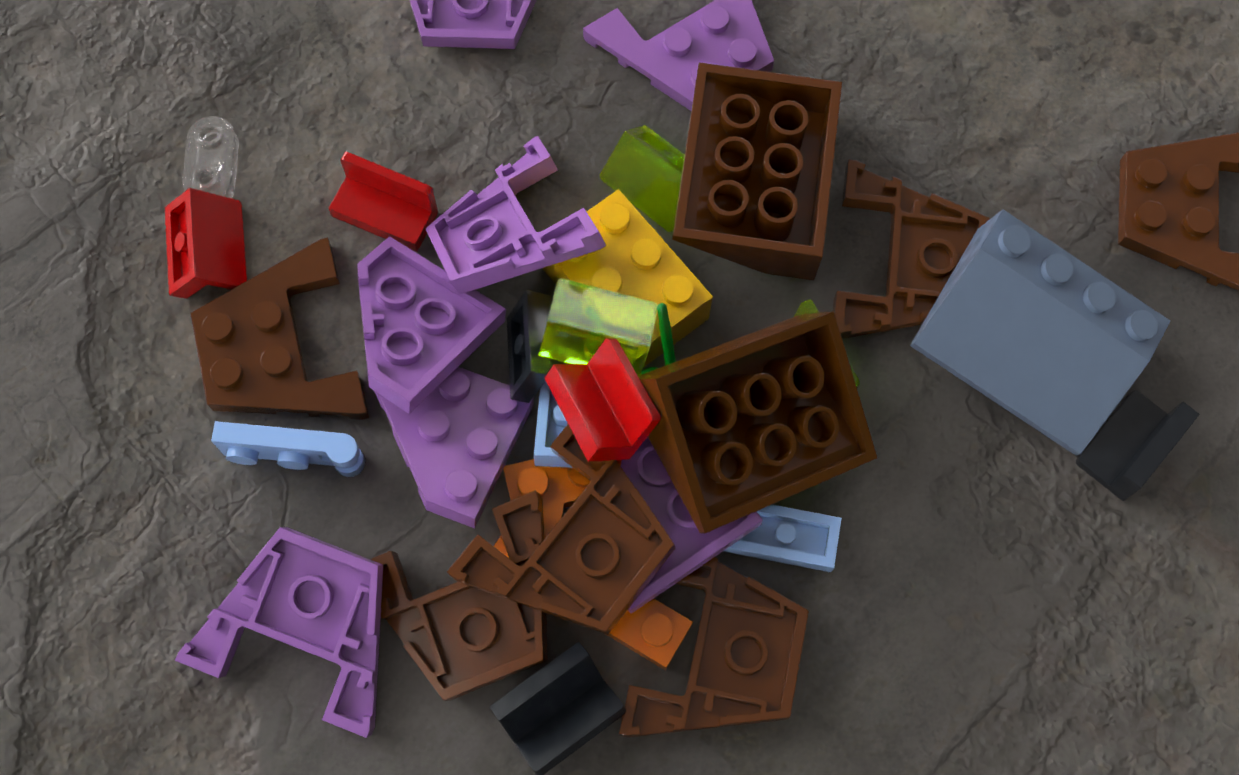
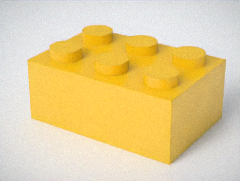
(639, 266)

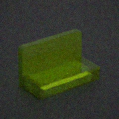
(647, 173)
(587, 315)

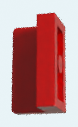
(384, 202)
(204, 243)
(604, 403)

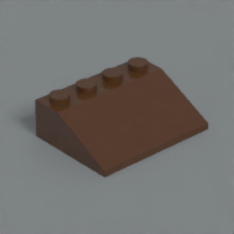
(759, 169)
(758, 419)

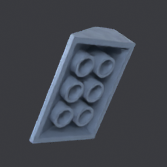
(1039, 332)

